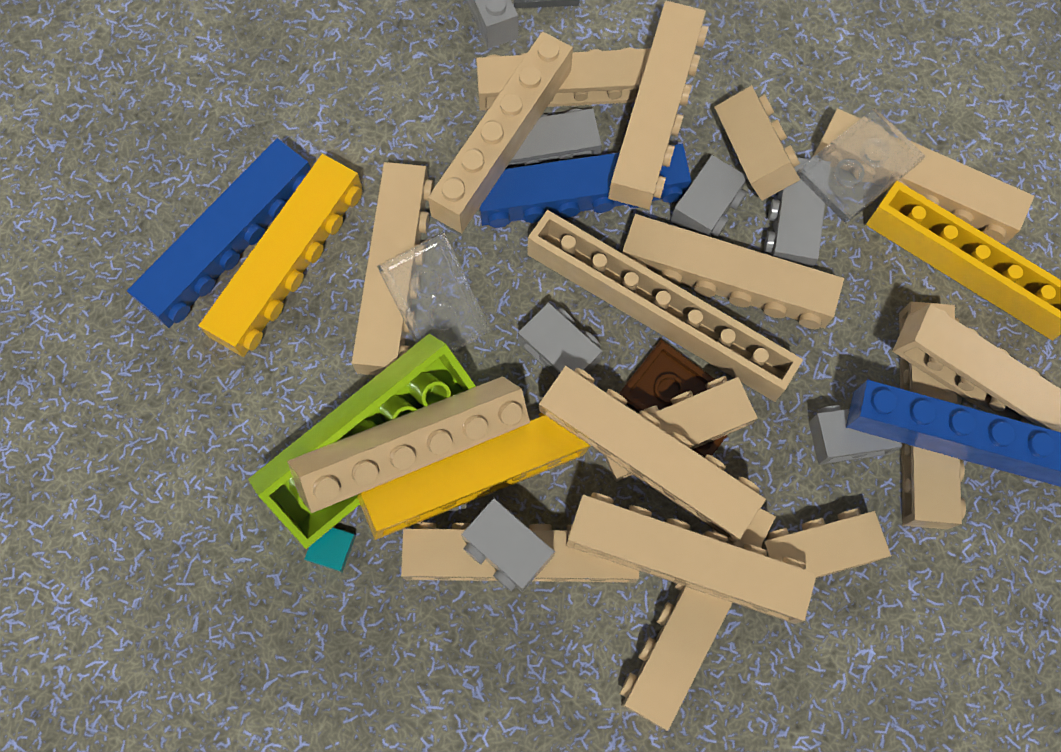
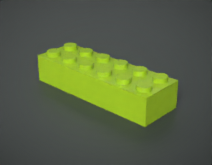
(411, 382)

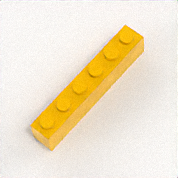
(282, 256)
(970, 258)
(469, 475)

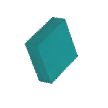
(331, 549)

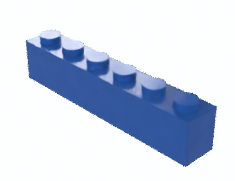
(569, 188)
(220, 235)
(957, 431)

